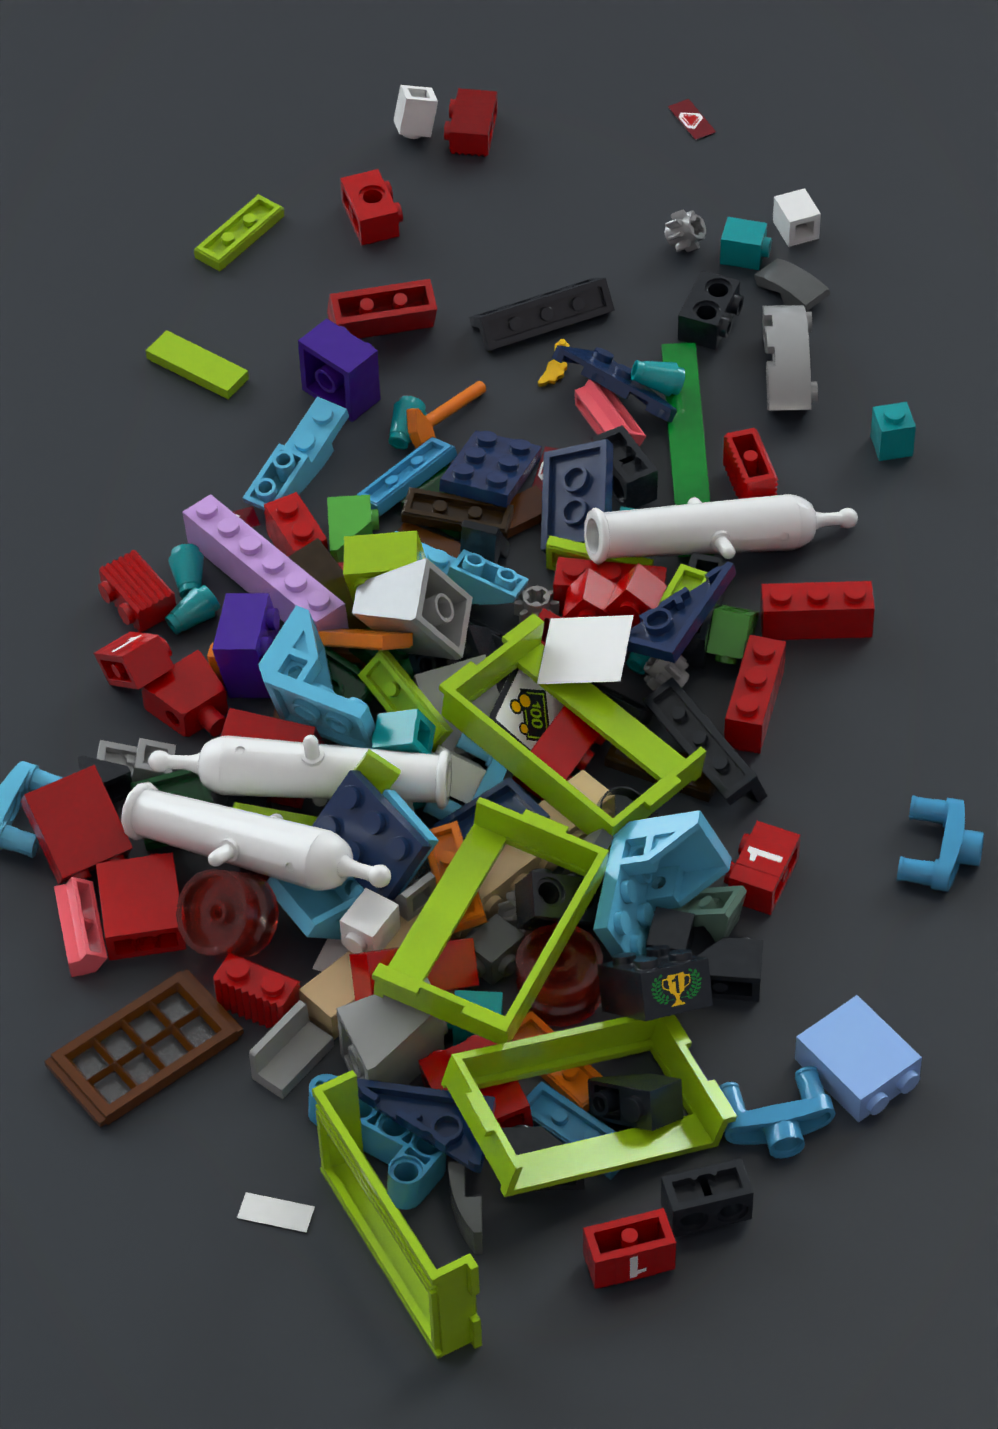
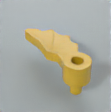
(554, 369)

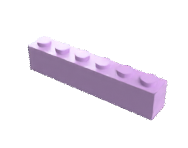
(259, 564)

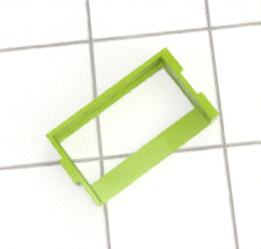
(525, 651)
(440, 916)
(573, 1048)
(436, 1299)

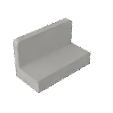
(289, 1051)

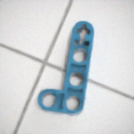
(411, 1161)

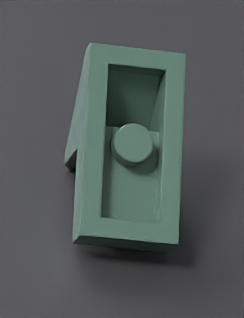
(717, 909)

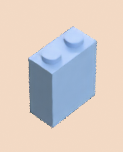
(859, 1058)

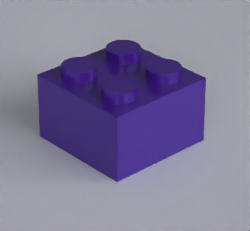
(339, 368)
(242, 639)

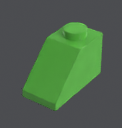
(349, 518)
(731, 632)

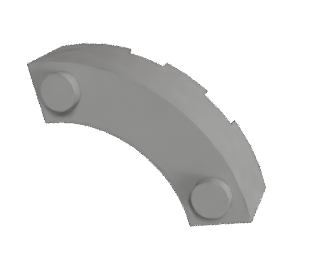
(789, 372)

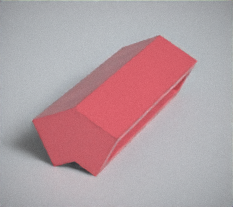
(605, 410)
(81, 926)

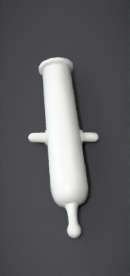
(709, 527)
(304, 769)
(246, 839)

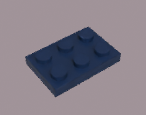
(490, 468)
(573, 485)
(374, 832)

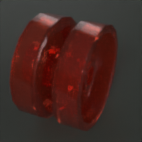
(227, 913)
(573, 984)

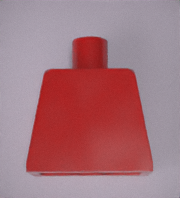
(188, 697)

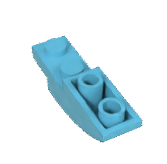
(301, 458)
(479, 577)

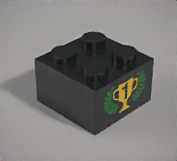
(654, 983)

